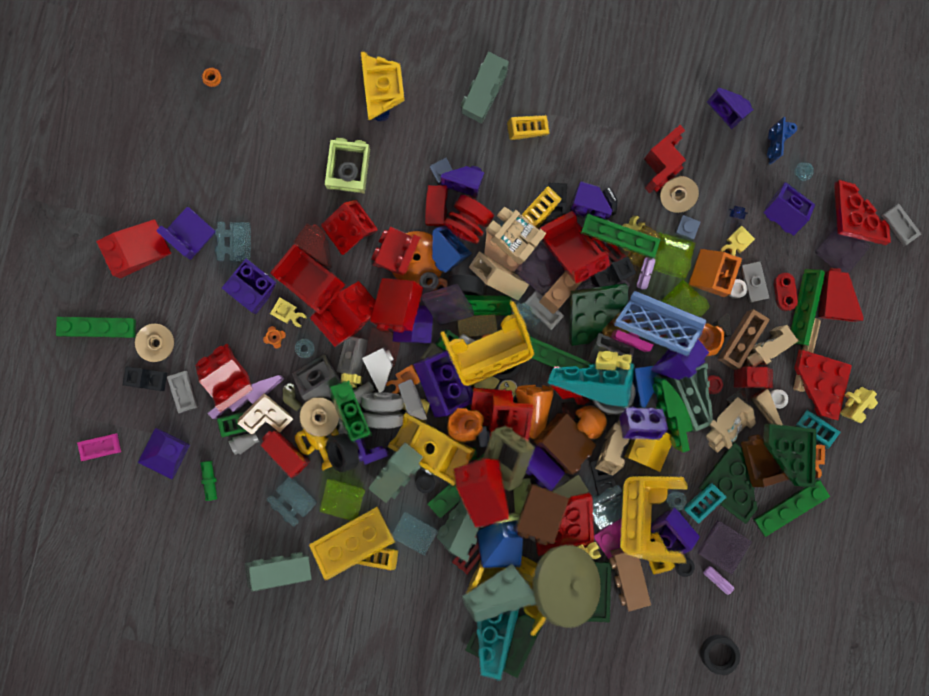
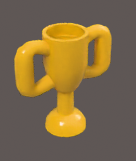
(317, 443)

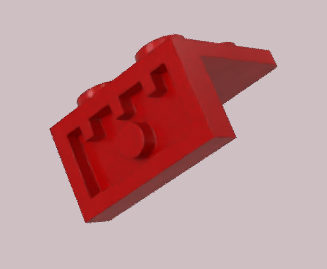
(348, 226)

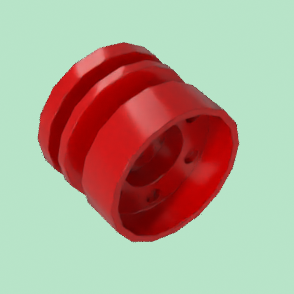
(469, 218)

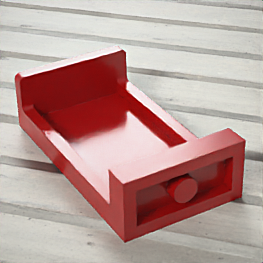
(573, 249)
(307, 279)

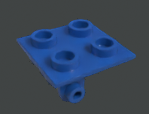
(777, 135)

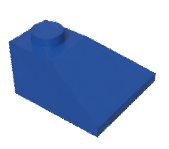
(447, 249)
(643, 385)
(500, 545)

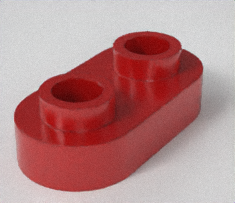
(785, 291)

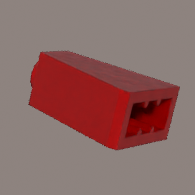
(839, 298)
(753, 377)
(284, 453)

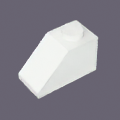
(379, 367)

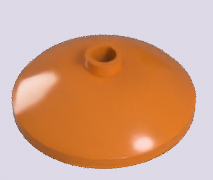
(425, 263)

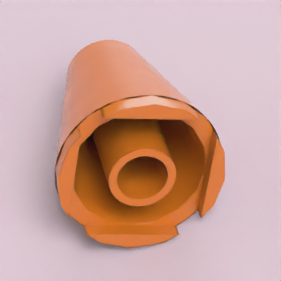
(541, 400)

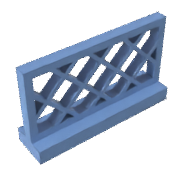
(663, 315)

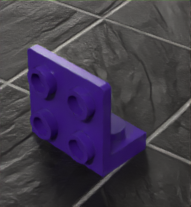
(187, 233)
(375, 453)

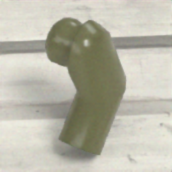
(289, 397)

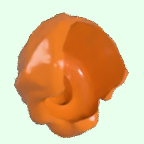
(712, 338)
(592, 421)
(465, 425)

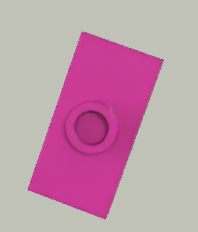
(632, 340)
(99, 447)

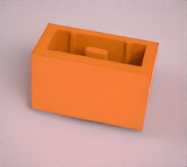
(715, 272)

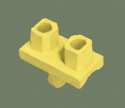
(857, 403)

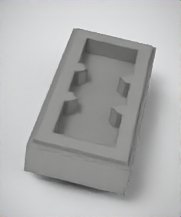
(901, 225)
(755, 282)
(541, 312)
(182, 392)

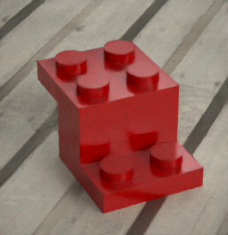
(665, 160)
(395, 251)
(345, 314)
(223, 377)
(500, 411)

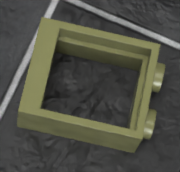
(510, 478)

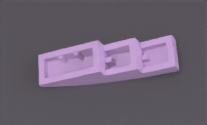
(259, 388)

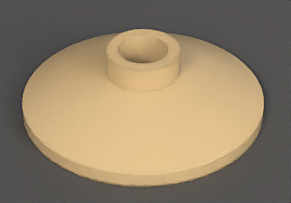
(682, 201)
(145, 342)
(325, 410)

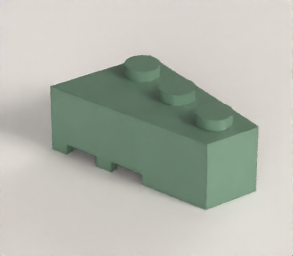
(695, 397)
(396, 473)
(458, 532)

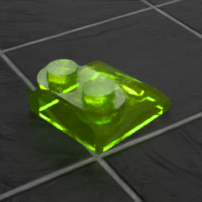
(674, 256)
(686, 299)

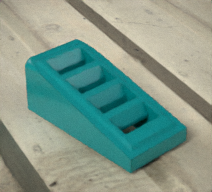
(828, 428)
(700, 497)

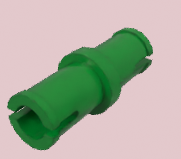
(208, 480)

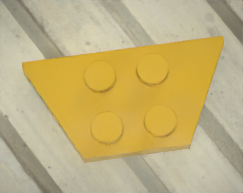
(382, 84)

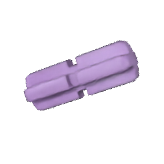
(644, 277)
(716, 578)

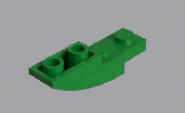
(676, 411)

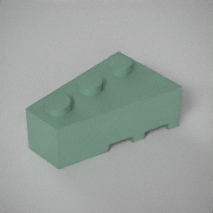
(485, 87)
(277, 571)
(499, 594)

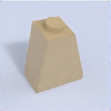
(498, 276)

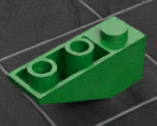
(349, 410)

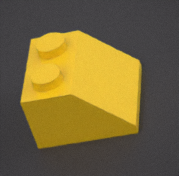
(649, 451)

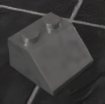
(316, 379)

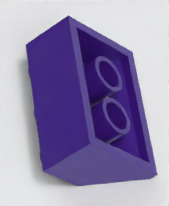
(442, 384)

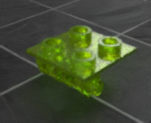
(342, 499)

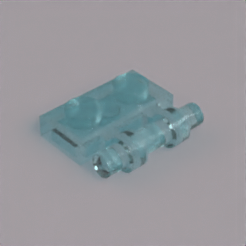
(239, 241)
(296, 497)
(611, 510)

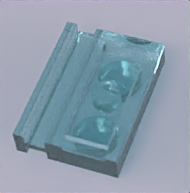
(526, 314)
(414, 533)

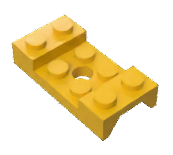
(447, 452)

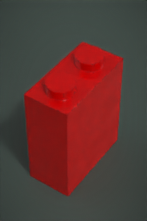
(396, 305)

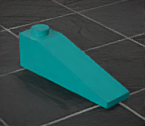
(604, 386)
(494, 642)

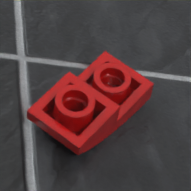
(436, 205)

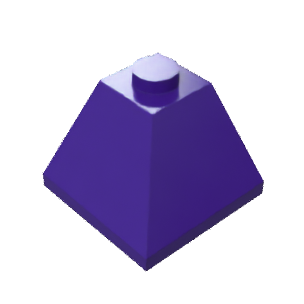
(730, 106)
(464, 180)
(421, 330)
(163, 453)

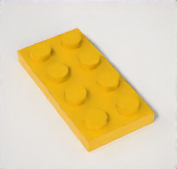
(351, 543)

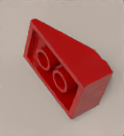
(133, 248)
(482, 491)

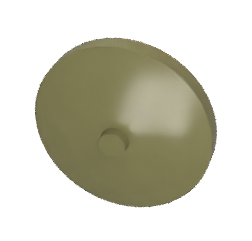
(566, 586)

